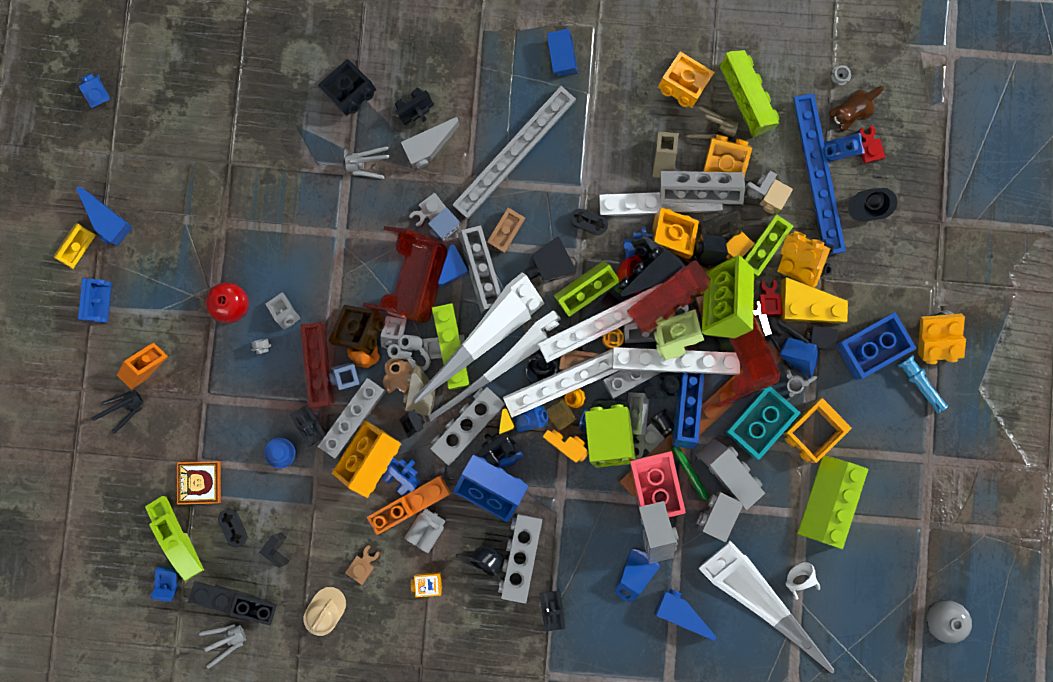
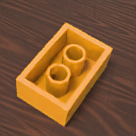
(366, 459)

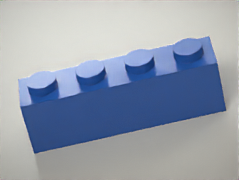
(688, 410)

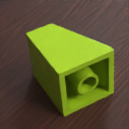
(610, 436)

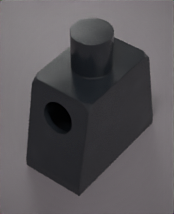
(551, 263)

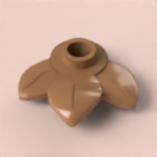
(397, 378)

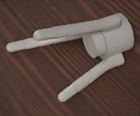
(356, 162)
(796, 383)
(234, 636)

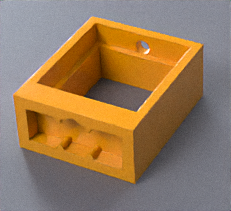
(831, 416)

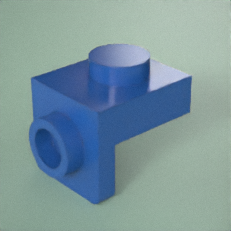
(93, 90)
(532, 419)
(165, 584)

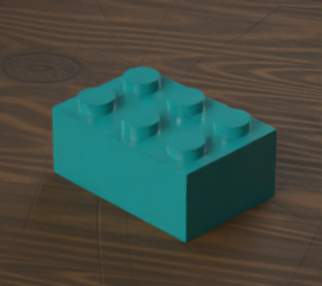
(762, 422)

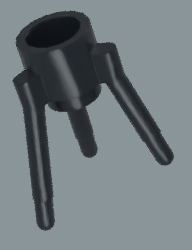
(778, 328)
(130, 400)

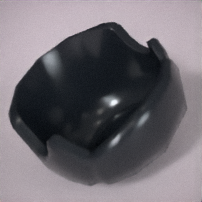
(539, 369)

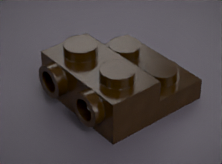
(357, 329)

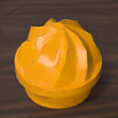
(575, 398)

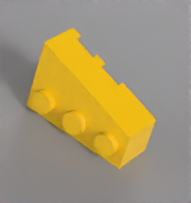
(810, 305)

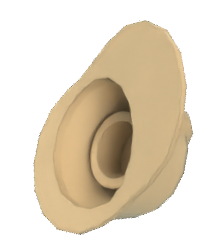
(324, 611)

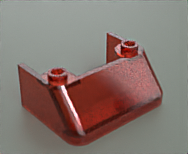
(418, 277)
(757, 363)

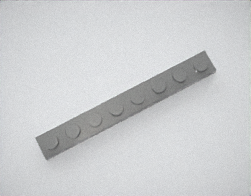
(514, 152)

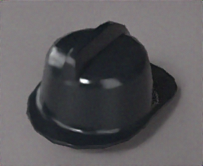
(873, 204)
(484, 559)

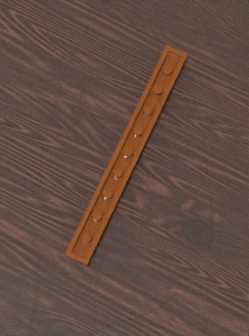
(709, 414)

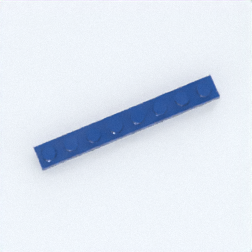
(818, 171)

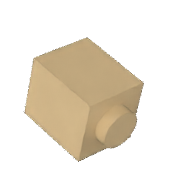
(775, 197)

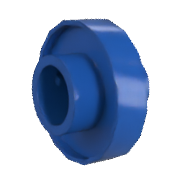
(280, 453)

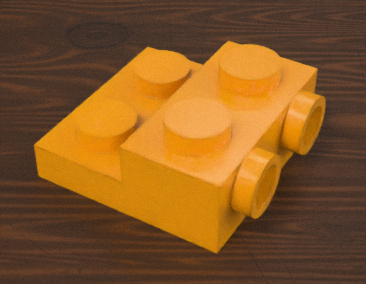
(685, 80)
(727, 155)
(675, 232)
(803, 258)
(941, 338)
(572, 447)

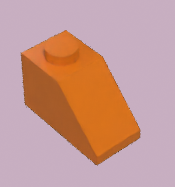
(141, 365)

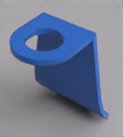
(636, 574)

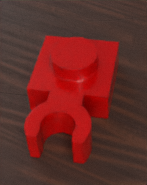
(872, 147)
(770, 302)

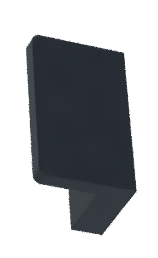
(270, 550)

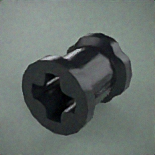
(663, 422)

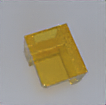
(561, 415)

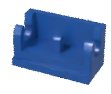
(562, 52)
(94, 300)

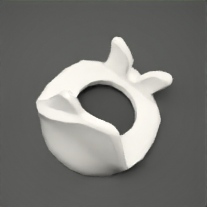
(802, 569)

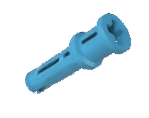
(917, 376)

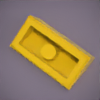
(74, 245)
(506, 422)

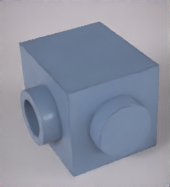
(343, 376)

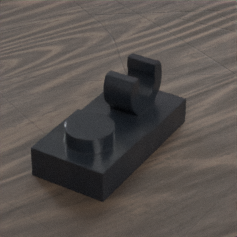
(412, 423)

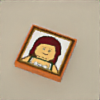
(198, 482)

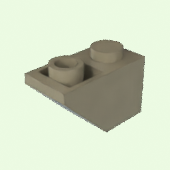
(664, 153)
(417, 381)

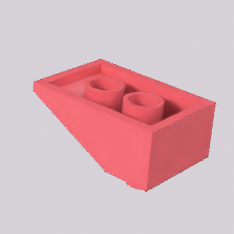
(657, 481)

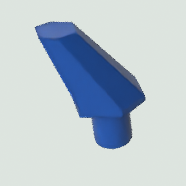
(510, 461)

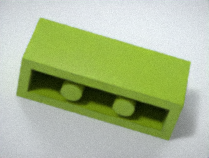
(767, 244)
(586, 288)

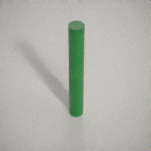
(690, 472)

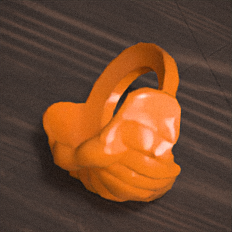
(362, 359)

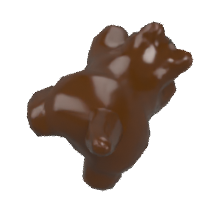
(859, 105)

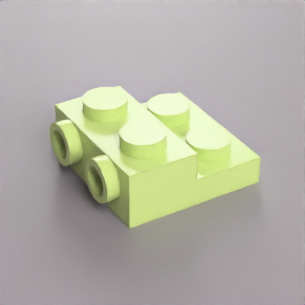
(677, 333)

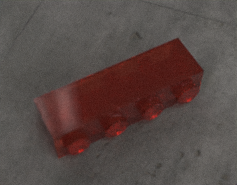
(668, 297)
(316, 365)

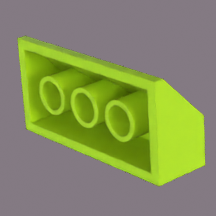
(748, 92)
(729, 299)
(832, 501)

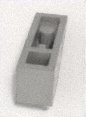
(424, 146)

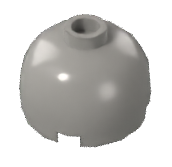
(949, 621)

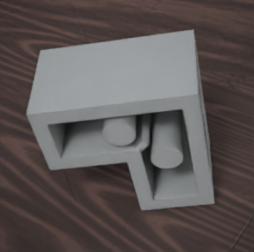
(720, 517)

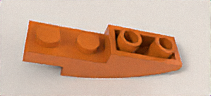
(408, 505)

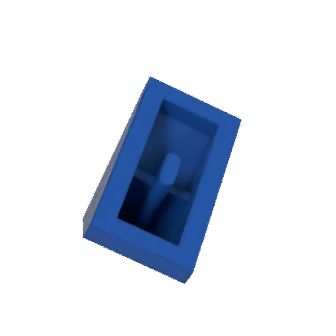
(453, 268)
(800, 355)

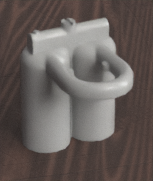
(404, 349)
(425, 530)

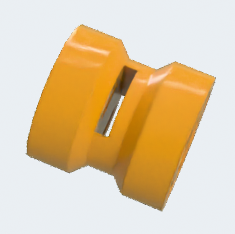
(610, 338)

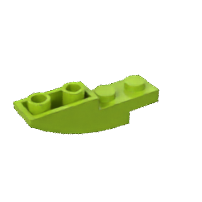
(172, 539)

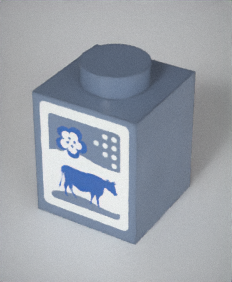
(443, 225)

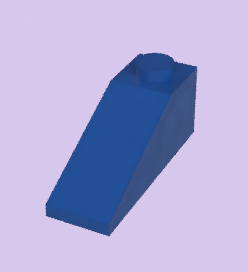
(104, 220)
(678, 611)

